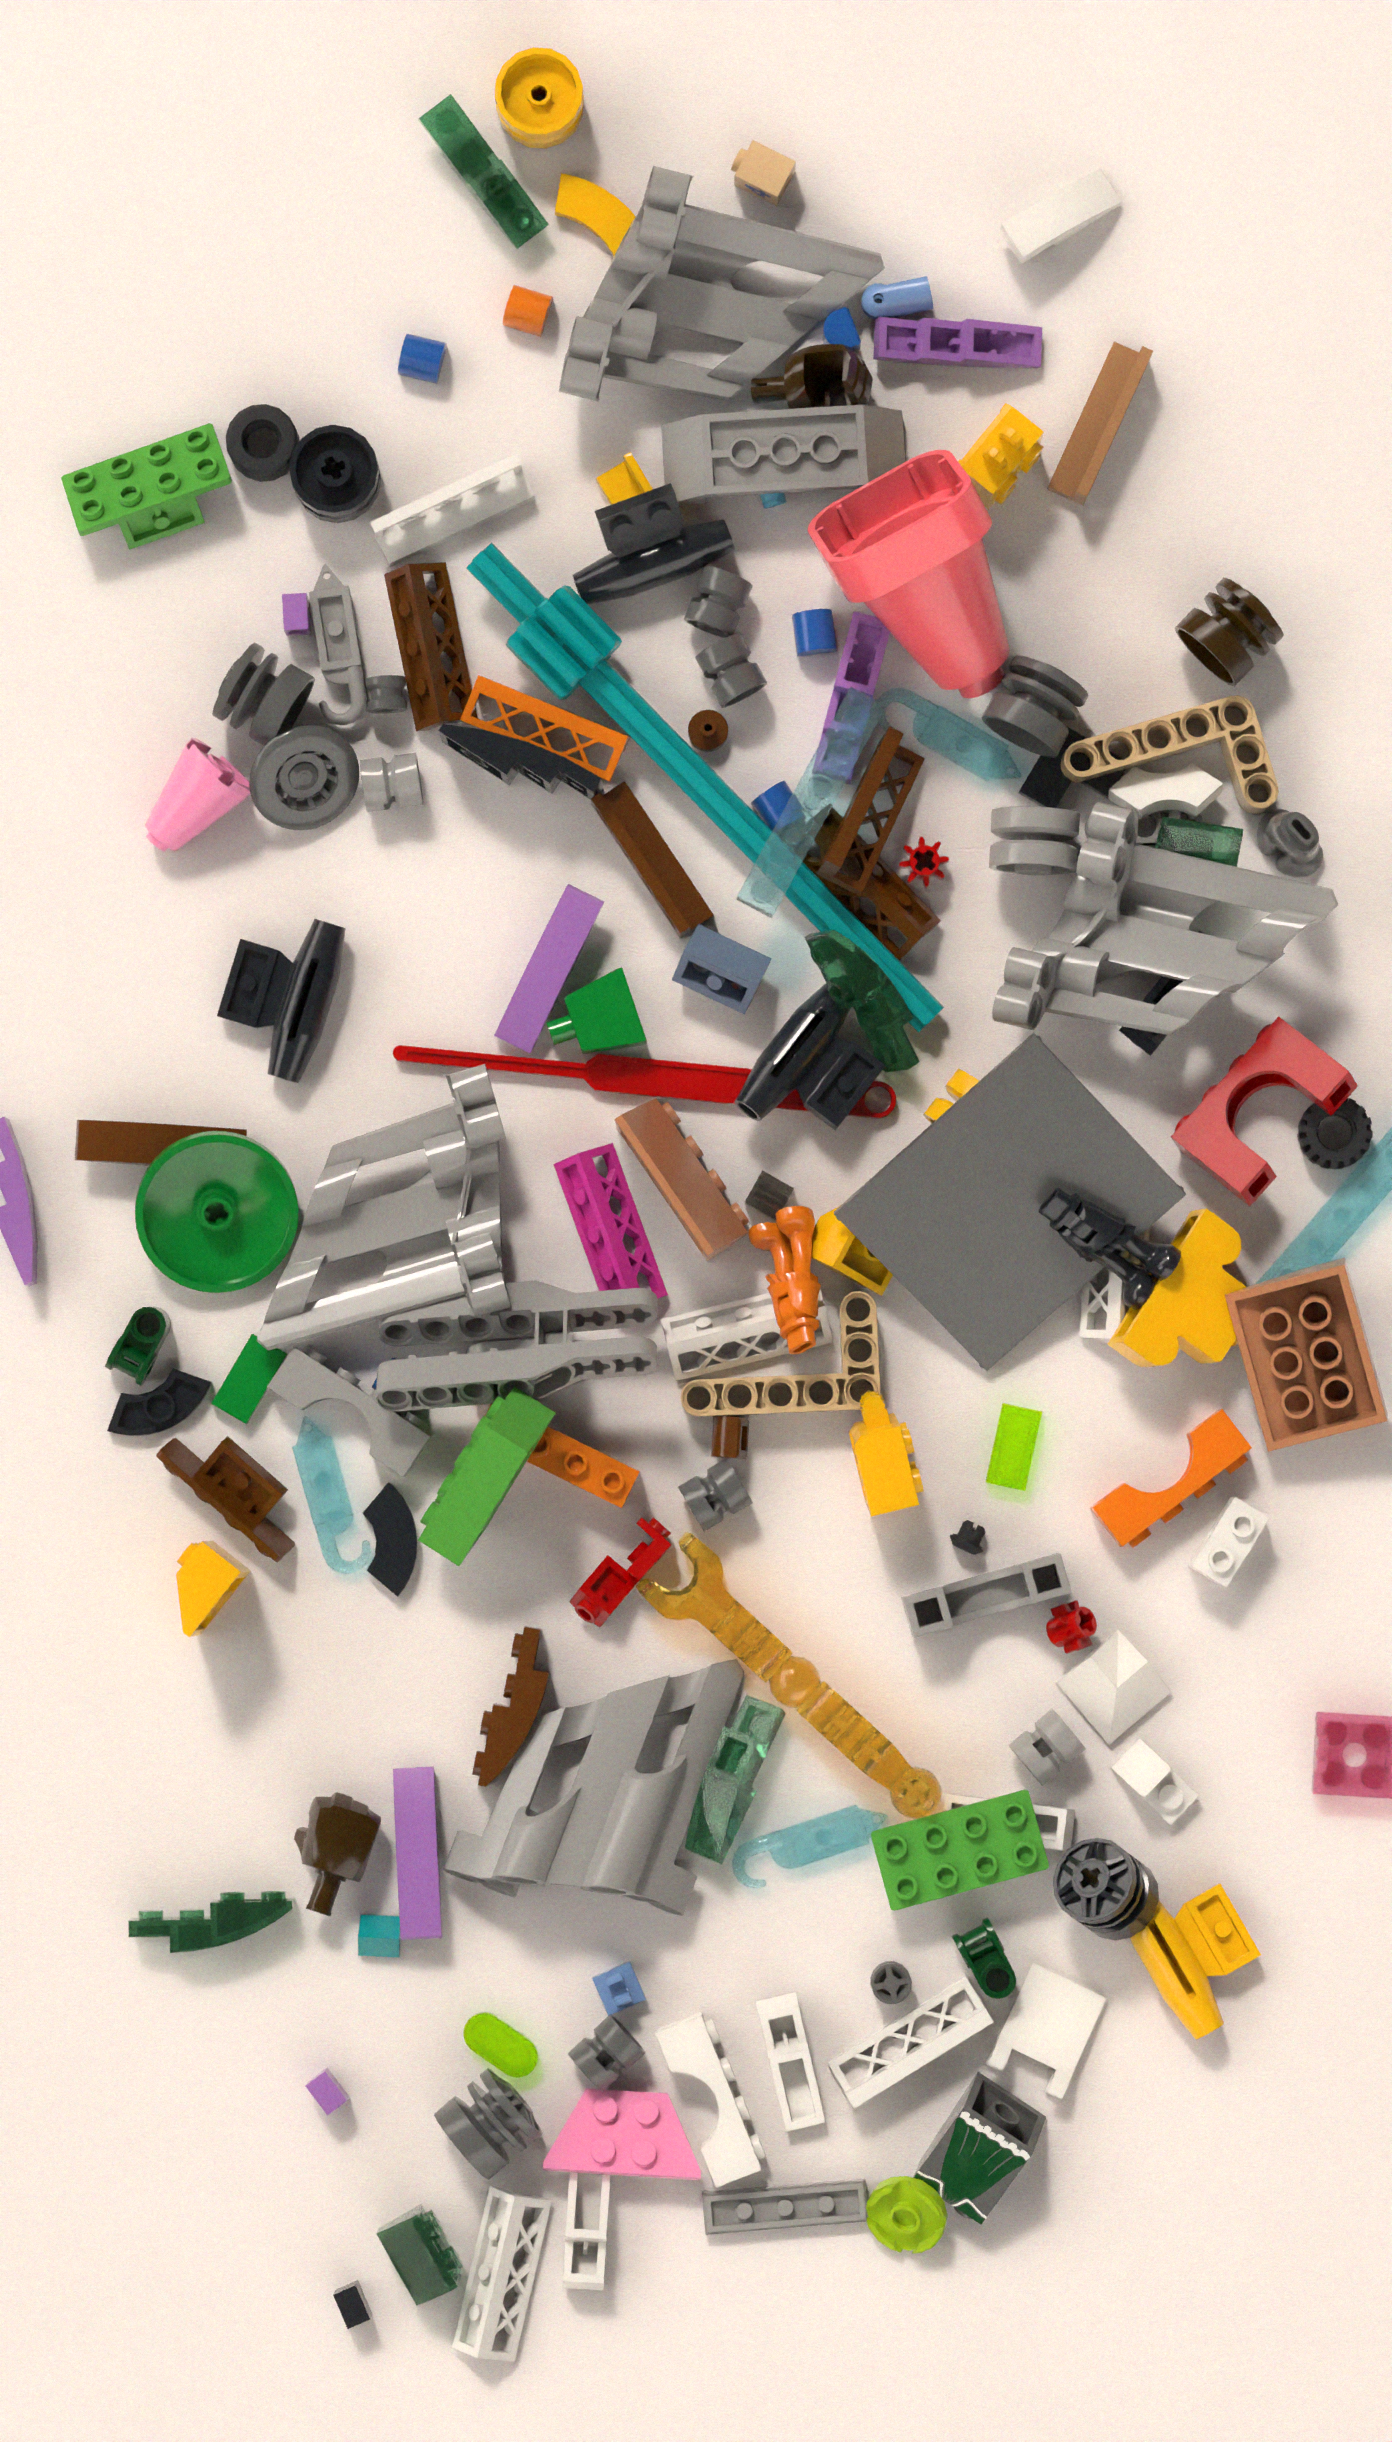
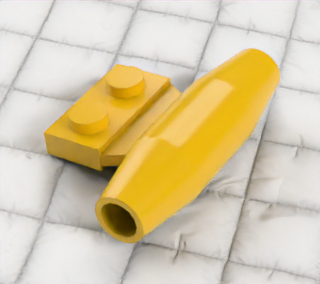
(1184, 1950)

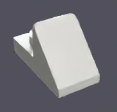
(1154, 1781)

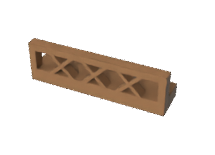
(1099, 422)

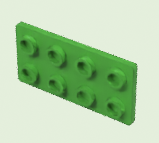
(149, 487)
(959, 1850)

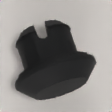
(968, 1539)

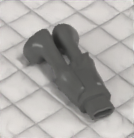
(1295, 837)

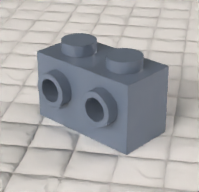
(721, 969)

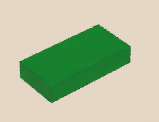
(248, 1380)

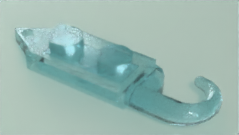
(953, 737)
(326, 1495)
(809, 1841)

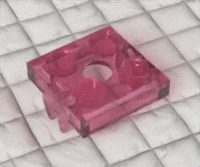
(1331, 1772)

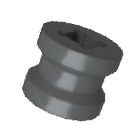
(386, 694)
(891, 1989)

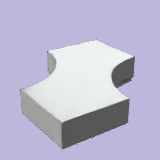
(1182, 790)

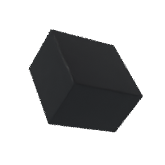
(352, 2304)

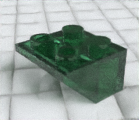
(420, 2254)

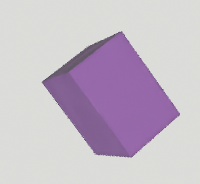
(296, 614)
(327, 2091)

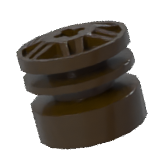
(1236, 624)

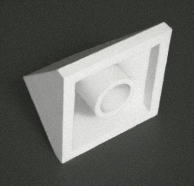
(1113, 1686)

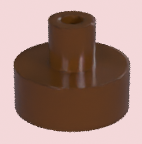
(708, 740)

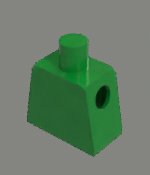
(600, 1016)

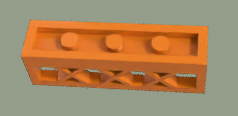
(548, 712)

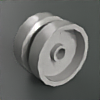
(1034, 840)

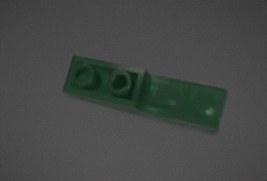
(483, 172)
(861, 984)
(729, 1778)
(228, 1921)

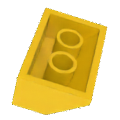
(206, 1583)

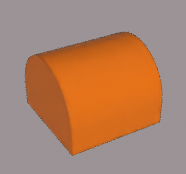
(527, 310)

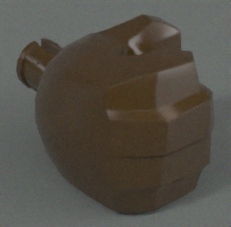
(816, 378)
(336, 1845)

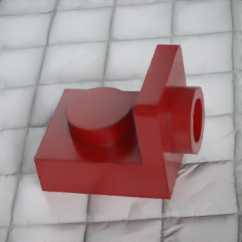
(645, 1555)
(603, 1592)

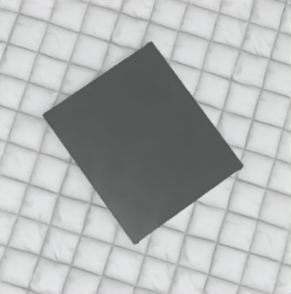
(965, 1198)

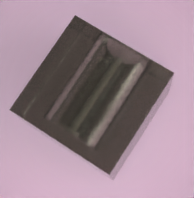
(768, 1195)

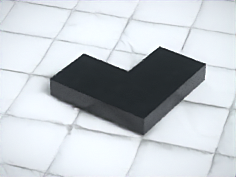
(1048, 783)

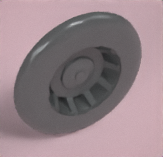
(301, 773)

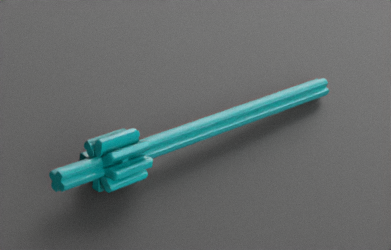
(571, 648)

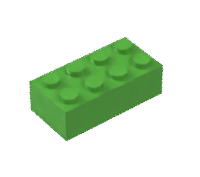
(484, 1474)

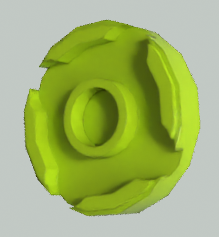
(906, 2214)

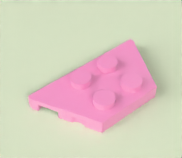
(624, 2136)

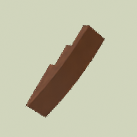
(131, 1141)

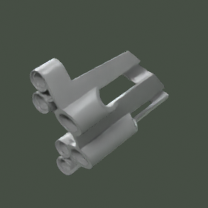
(679, 275)
(1135, 913)
(435, 1235)
(616, 1824)

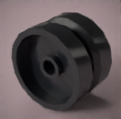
(330, 450)

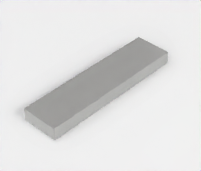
(784, 2206)

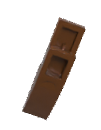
(509, 1725)

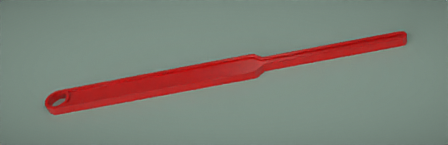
(629, 1076)

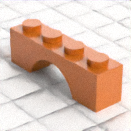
(1213, 1447)

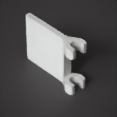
(1048, 2025)

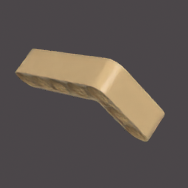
(1180, 741)
(800, 1384)

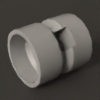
(391, 782)
(1059, 1739)

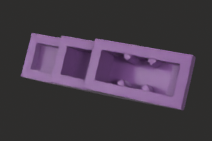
(957, 343)
(859, 663)
(549, 968)
(18, 1215)
(417, 1853)

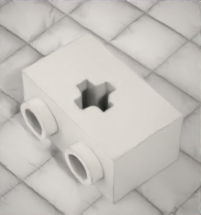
(1228, 1541)

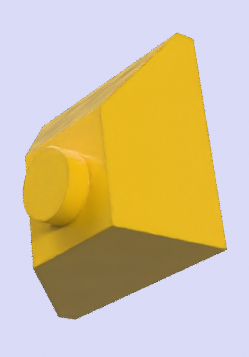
(844, 1253)

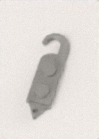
(338, 644)

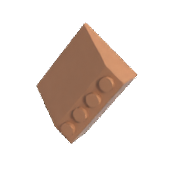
(681, 1177)
(1307, 1355)

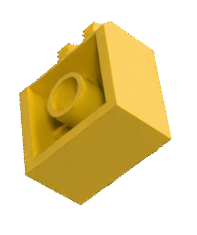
(1000, 454)
(882, 1460)

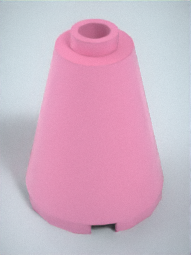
(195, 796)

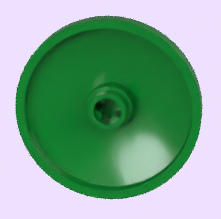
(216, 1211)

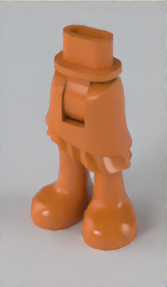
(793, 1285)

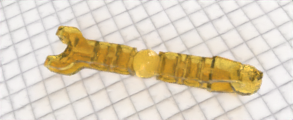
(792, 1679)

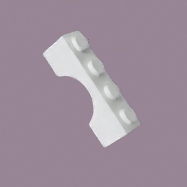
(691, 2050)

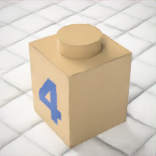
(763, 172)

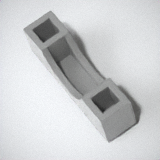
(306, 1381)
(986, 1594)

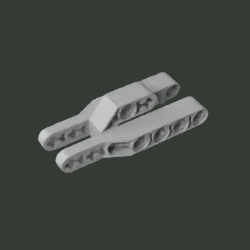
(532, 1365)

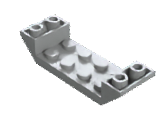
(780, 451)

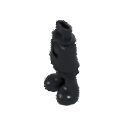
(1098, 1233)

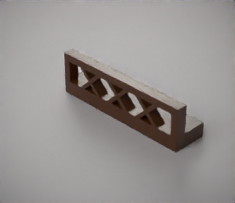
(422, 644)
(861, 803)
(652, 859)
(893, 899)

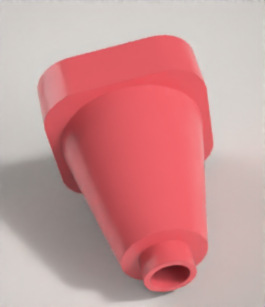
(921, 567)

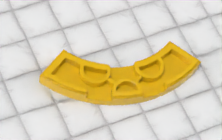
(593, 209)

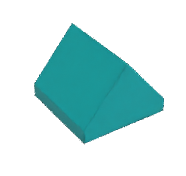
(379, 1936)

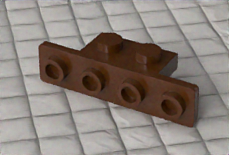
(235, 1488)

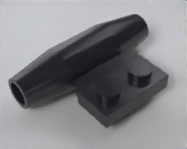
(649, 547)
(286, 994)
(809, 1058)

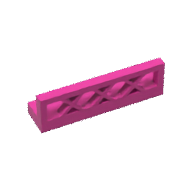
(602, 1229)

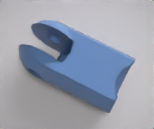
(897, 298)

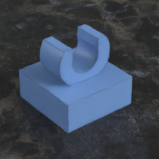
(619, 1988)

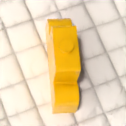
(1190, 1305)

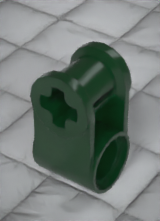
(139, 1346)
(985, 1957)

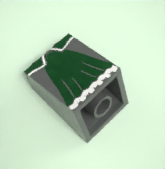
(980, 2148)

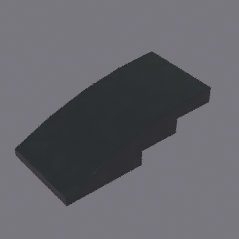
(508, 756)

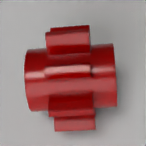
(926, 873)
(1071, 1626)

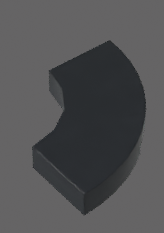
(160, 1408)
(394, 1537)

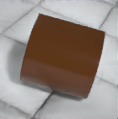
(730, 1437)

